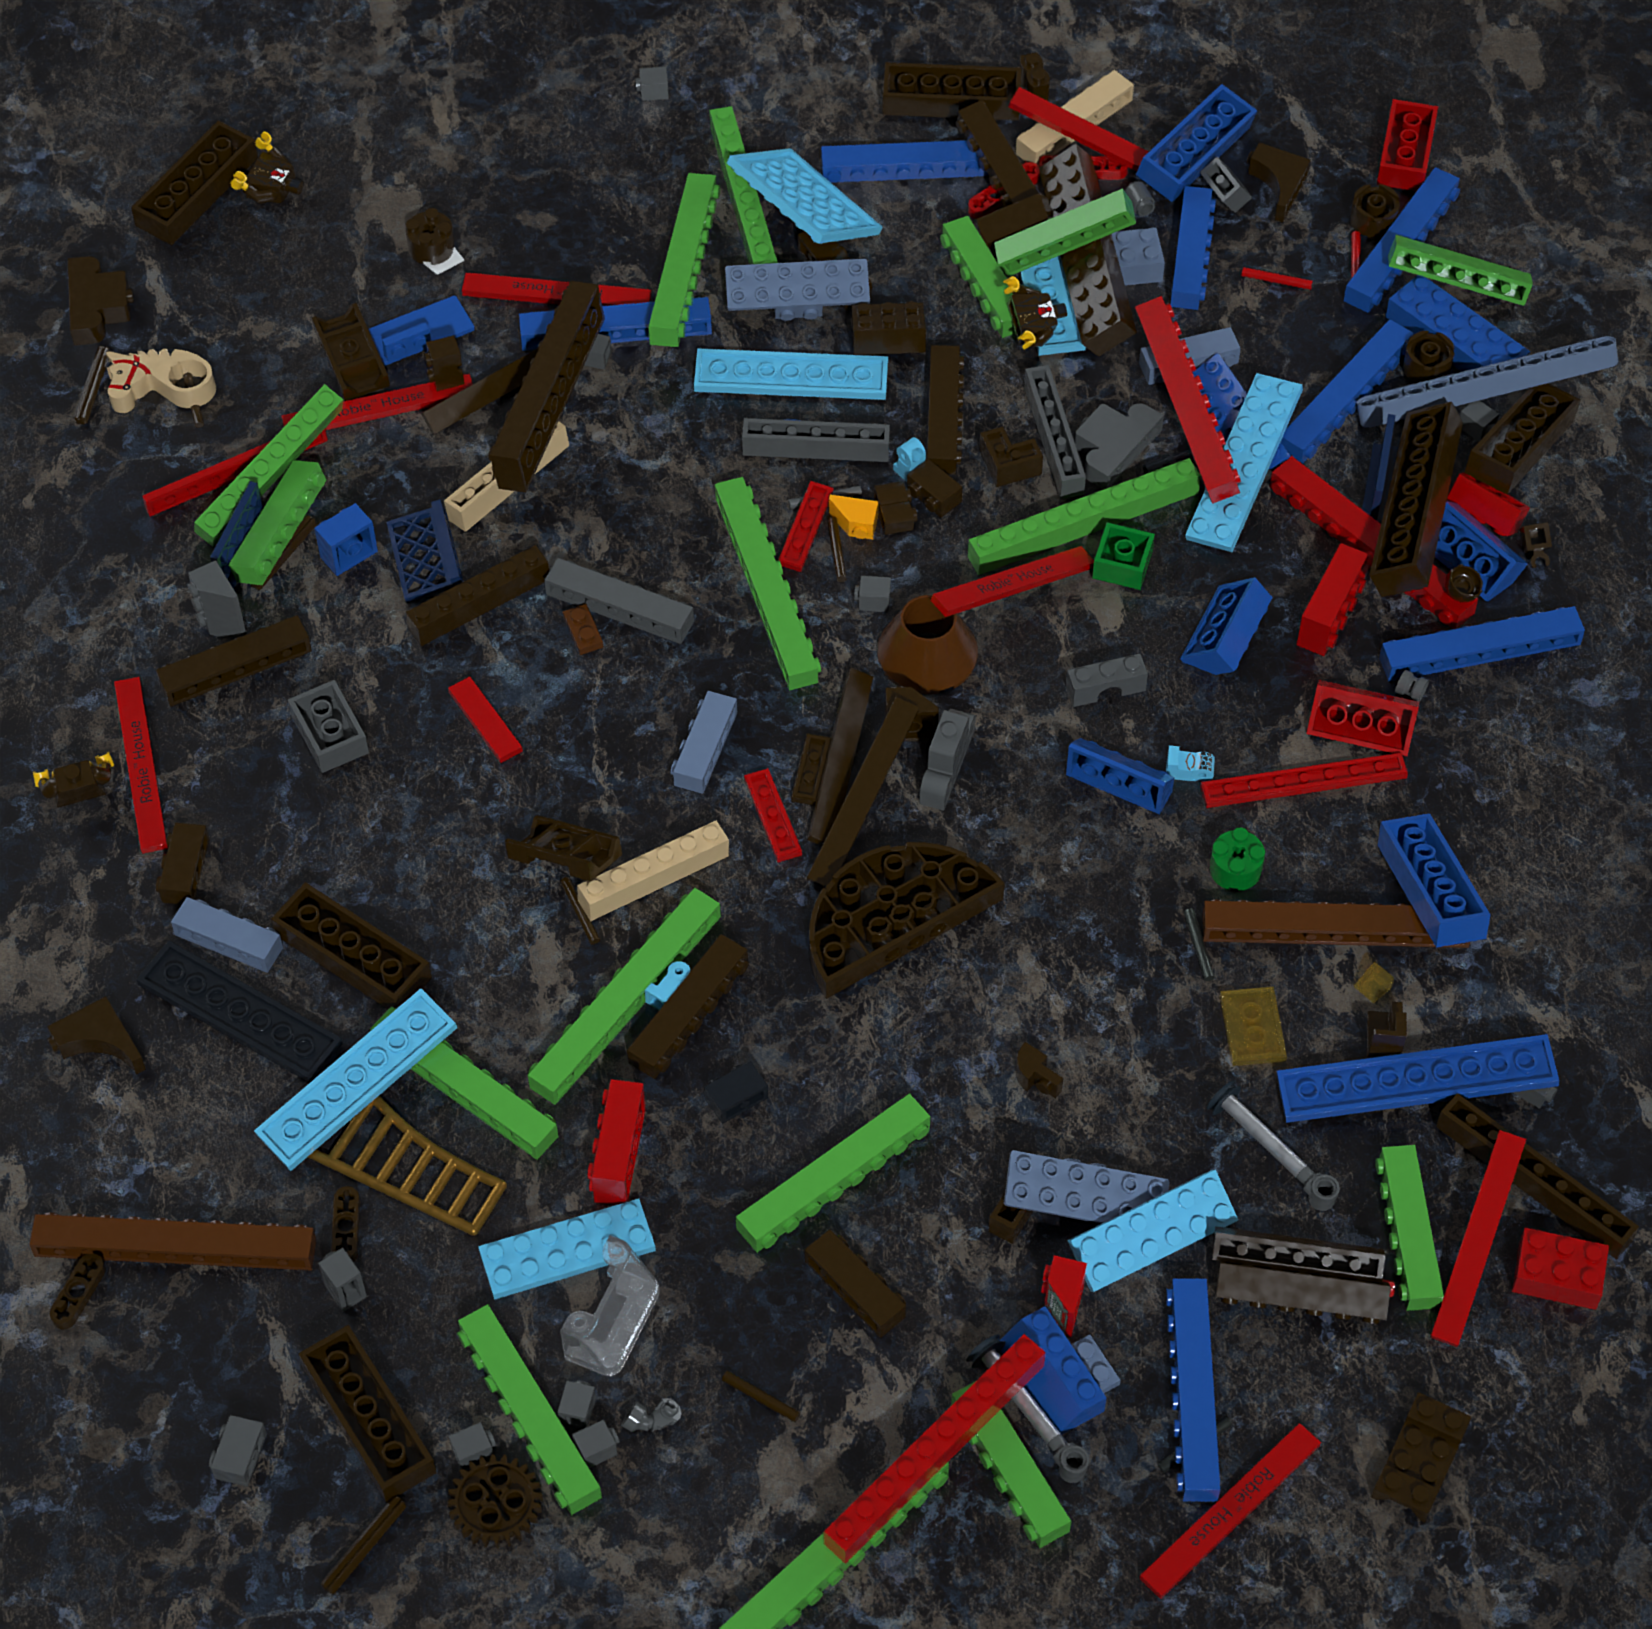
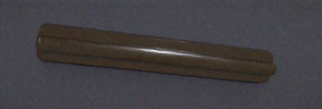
(91, 385)
(302, 531)
(363, 1544)

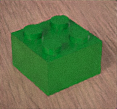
(1123, 556)

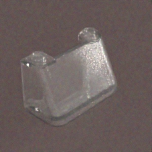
(607, 1337)

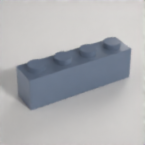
(1200, 348)
(704, 742)
(227, 934)

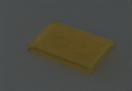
(1253, 1026)

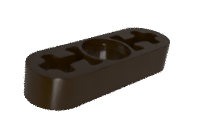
(340, 1215)
(77, 1304)

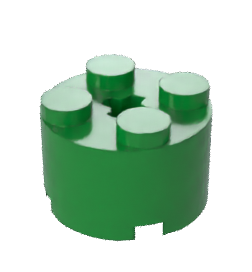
(1237, 859)

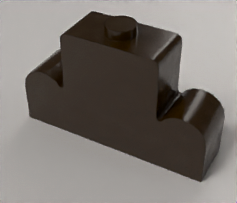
(95, 299)

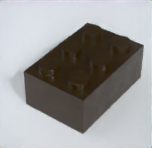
(888, 328)

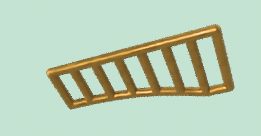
(403, 1194)

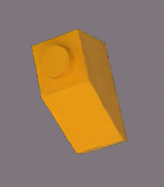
(855, 515)

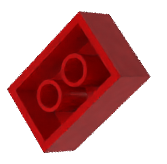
(1560, 1268)

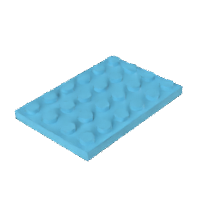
(804, 195)

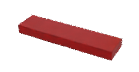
(805, 526)
(485, 719)
(772, 815)

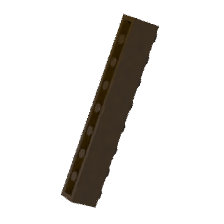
(1541, 1179)

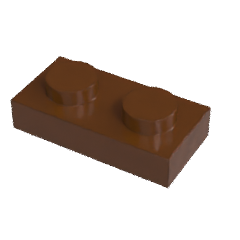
(583, 629)

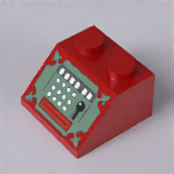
(1063, 1289)

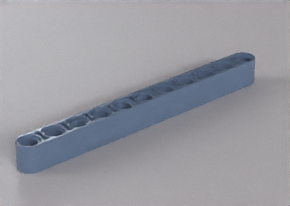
(1490, 380)

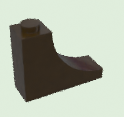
(1281, 172)
(94, 1030)

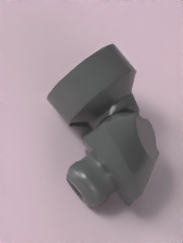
(664, 1414)

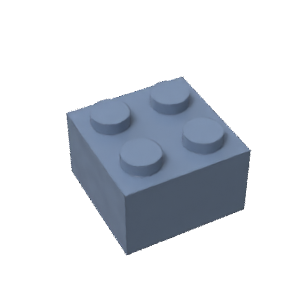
(1139, 256)

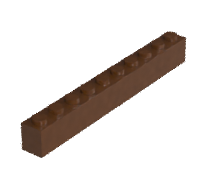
(1315, 924)
(174, 1241)

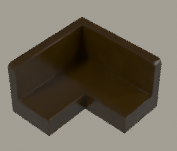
(1009, 461)
(1386, 1031)

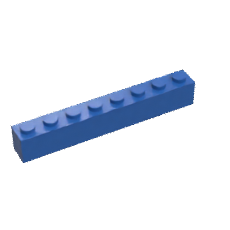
(899, 161)
(1414, 222)
(621, 322)
(1342, 393)
(1482, 643)
(1194, 1391)

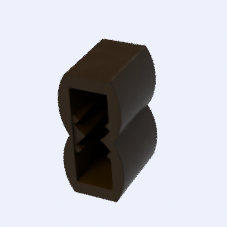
(1033, 75)
(895, 507)

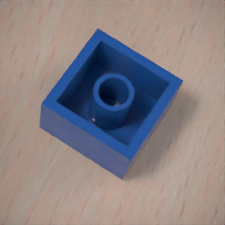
(346, 539)

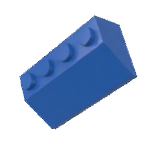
(1471, 544)
(1227, 626)
(1119, 775)
(1064, 1384)

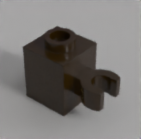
(1536, 539)

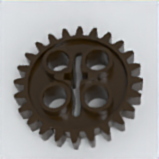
(518, 1487)

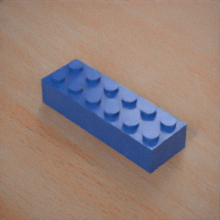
(1196, 142)
(1429, 308)
(1433, 880)

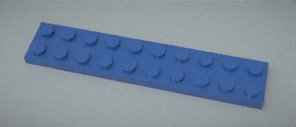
(1417, 1078)

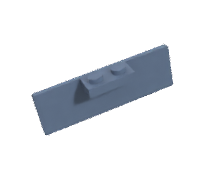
(797, 287)
(1076, 1188)

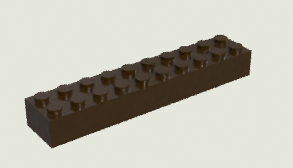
(1094, 268)
(547, 387)
(1416, 500)

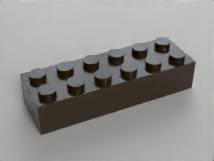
(946, 89)
(194, 182)
(1522, 437)
(351, 947)
(367, 1413)

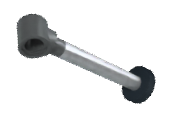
(1226, 1100)
(987, 1354)

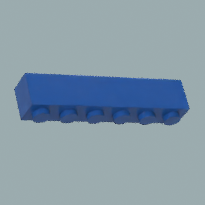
(1191, 248)

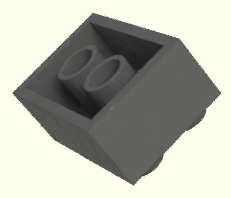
(328, 726)

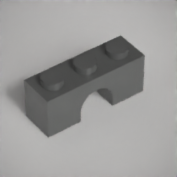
(1089, 681)

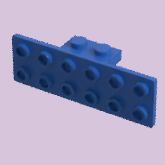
(410, 332)
(1227, 398)

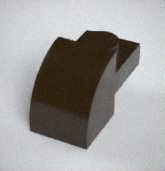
(1032, 1070)

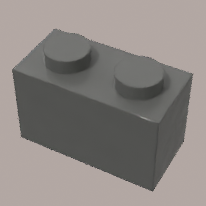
(1226, 184)
(342, 1279)
(238, 1450)

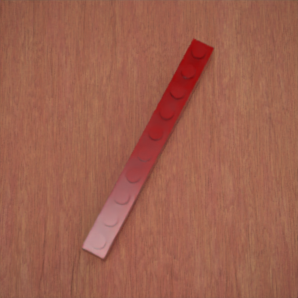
(1187, 399)
(1360, 531)
(934, 1448)

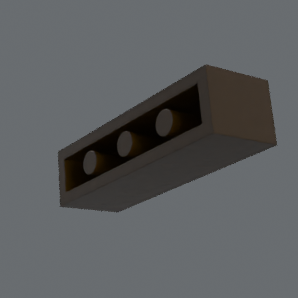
(823, 252)
(856, 1283)

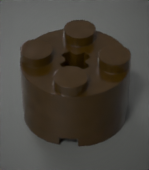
(1374, 210)
(430, 237)
(1428, 356)

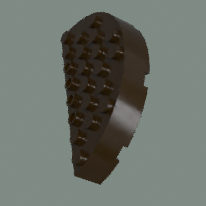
(892, 905)

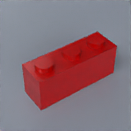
(1488, 505)

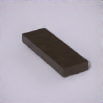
(810, 769)

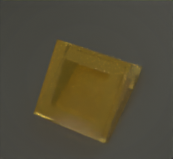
(1374, 982)

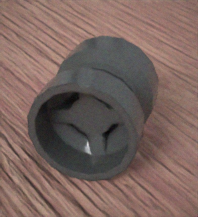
(1412, 686)

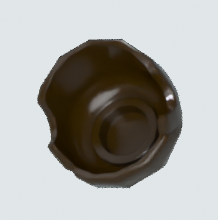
(1463, 583)

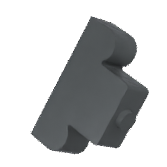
(1115, 440)
(946, 757)

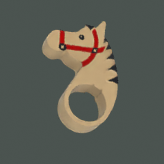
(158, 370)

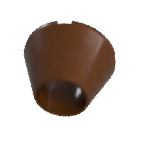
(924, 662)

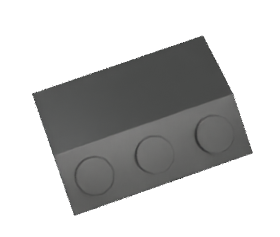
(216, 602)

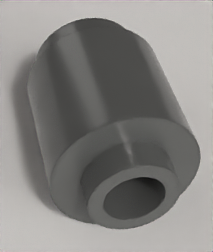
(1141, 198)

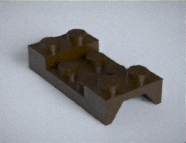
(351, 353)
(578, 848)
(1422, 1455)

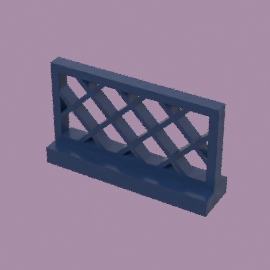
(1380, 473)
(236, 531)
(443, 542)

